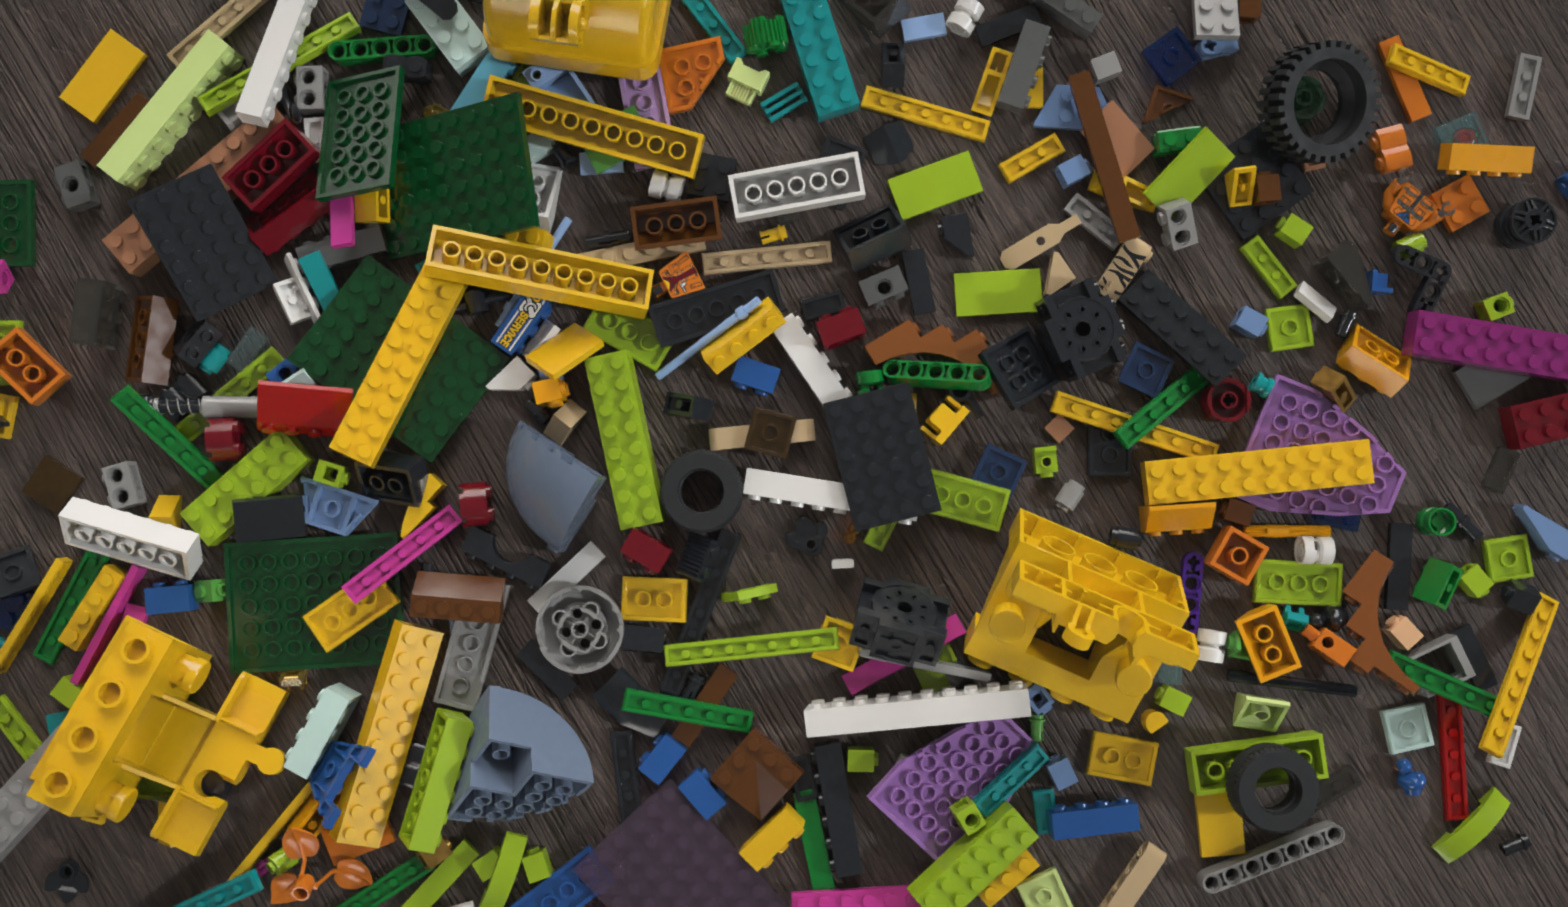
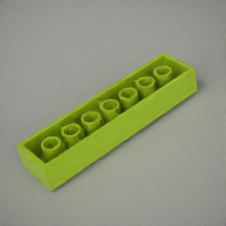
(625, 439)

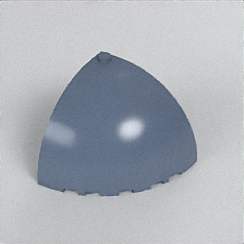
(549, 486)
(518, 760)

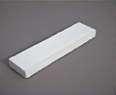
(569, 574)

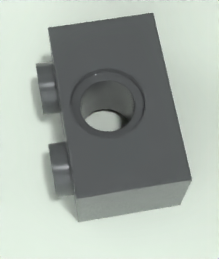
(86, 193)
(892, 278)

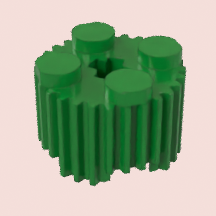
(765, 36)

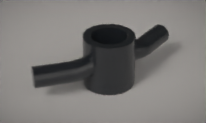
(477, 302)
(967, 399)

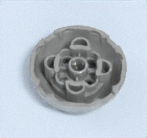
(567, 652)

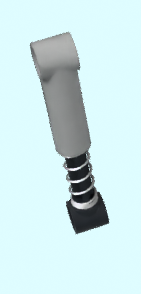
(208, 406)

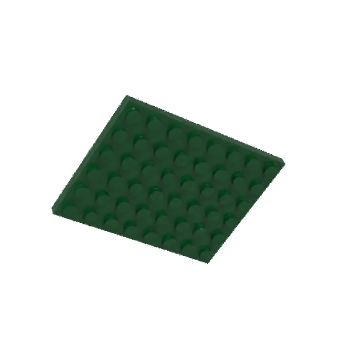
(462, 173)
(350, 334)
(284, 579)

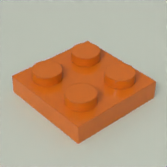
(1465, 198)

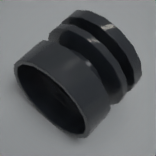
(1525, 223)

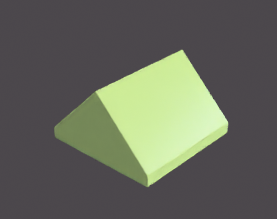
(1259, 711)

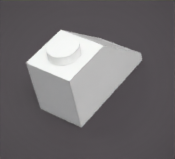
(514, 377)

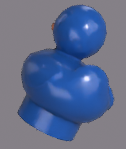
(1410, 781)

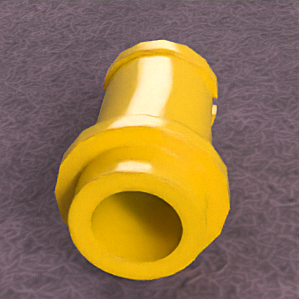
(775, 234)

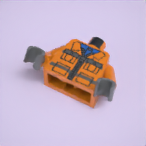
(1408, 208)

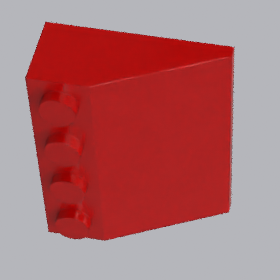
(301, 408)

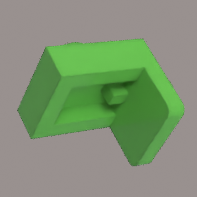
(209, 590)
(1235, 646)

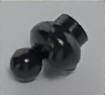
(1330, 618)

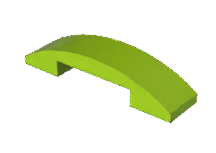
(1474, 827)
(505, 870)

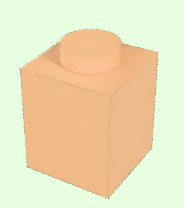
(1402, 632)

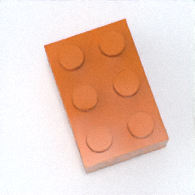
(30, 367)

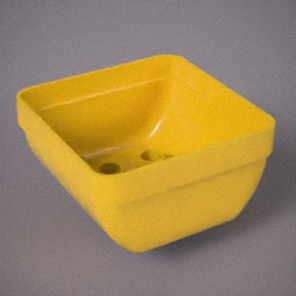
(579, 35)

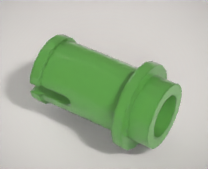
(1036, 727)

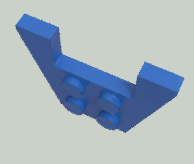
(331, 773)

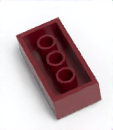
(1535, 421)

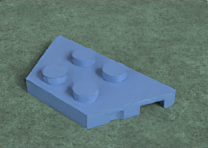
(1061, 111)
(334, 507)

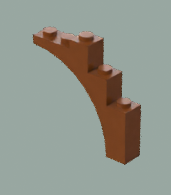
(906, 341)
(1372, 653)

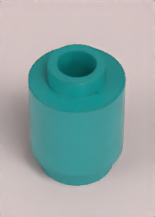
(215, 359)

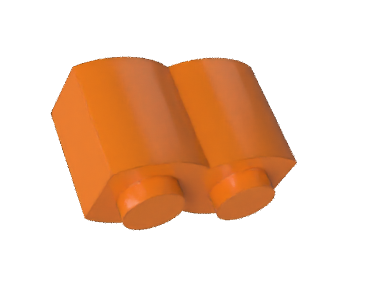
(1390, 149)

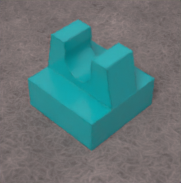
(1296, 620)

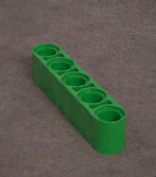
(374, 45)
(944, 381)

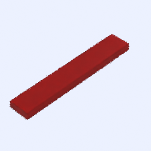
(1452, 759)

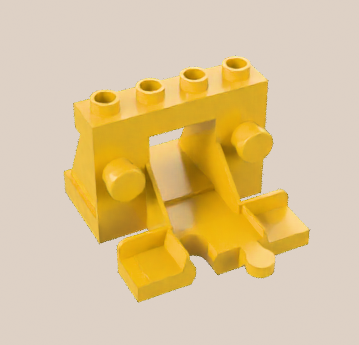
(1098, 596)
(139, 724)

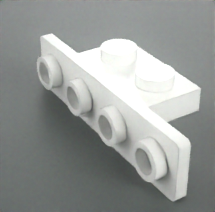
(295, 294)

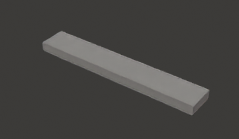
(942, 667)

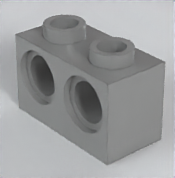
(316, 89)
(1181, 222)
(130, 483)

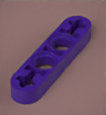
(1195, 593)

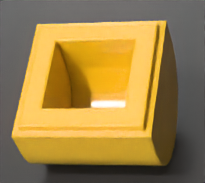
(1153, 720)

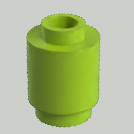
(1414, 240)
(280, 862)

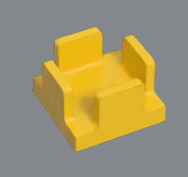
(944, 421)
(847, 654)

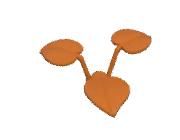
(302, 843)

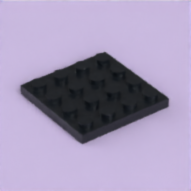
(1255, 150)

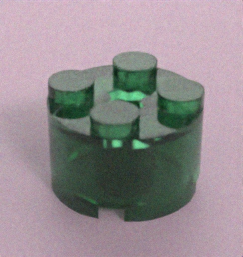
(1308, 99)

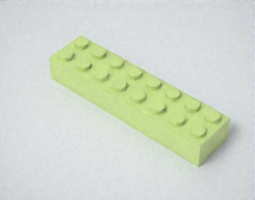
(170, 112)

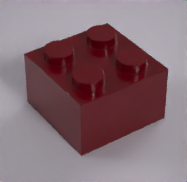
(840, 328)
(646, 550)

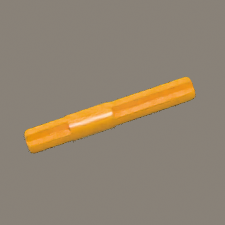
(1285, 531)

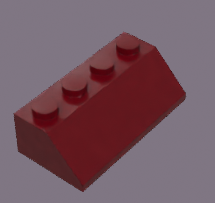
(272, 166)
(287, 215)

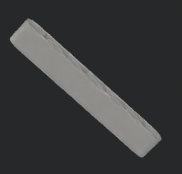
(1280, 858)

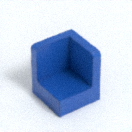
(1378, 283)

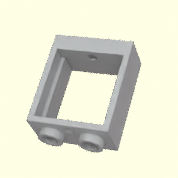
(1455, 653)

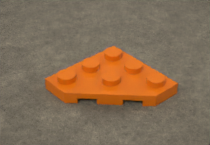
(688, 71)

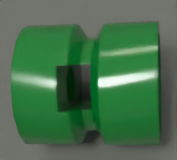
(869, 378)
(1436, 521)

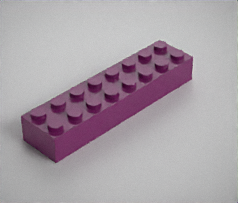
(1486, 345)

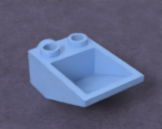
(558, 81)

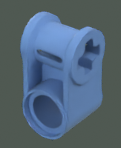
(1215, 48)

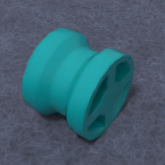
(1261, 385)

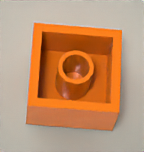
(1236, 555)

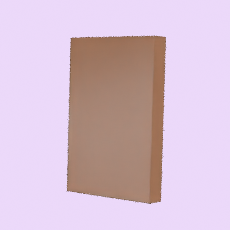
(1126, 138)

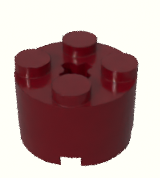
(1238, 401)
(224, 439)
(475, 503)

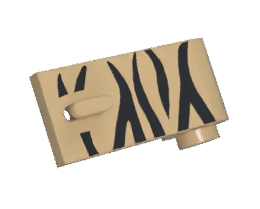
(1123, 267)

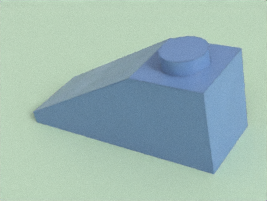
(1544, 532)

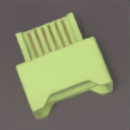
(746, 82)

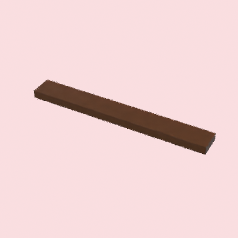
(1103, 157)

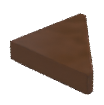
(1164, 101)

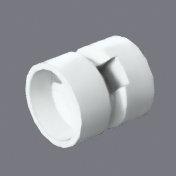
(963, 18)
(665, 186)
(1317, 550)
(1211, 645)

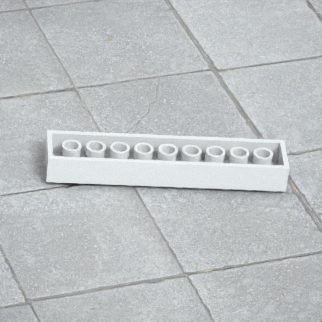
(917, 709)

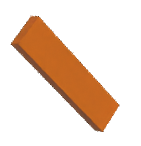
(1405, 86)

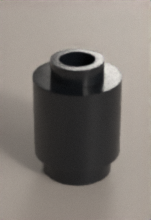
(1125, 537)

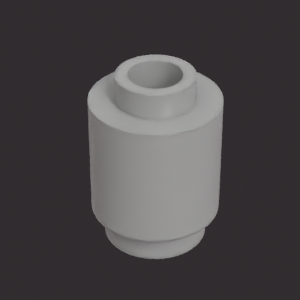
(1069, 496)

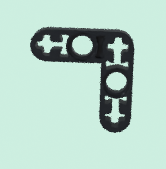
(1428, 271)

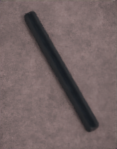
(1294, 683)

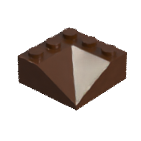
(757, 773)

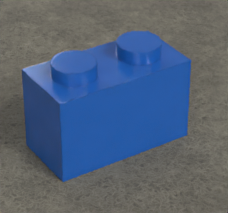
(755, 376)
(170, 598)
(662, 757)
(703, 792)

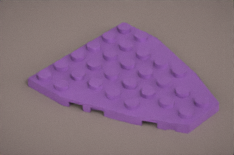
(1303, 416)
(941, 773)

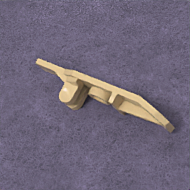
(1028, 248)

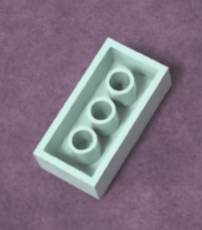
(456, 38)
(323, 726)

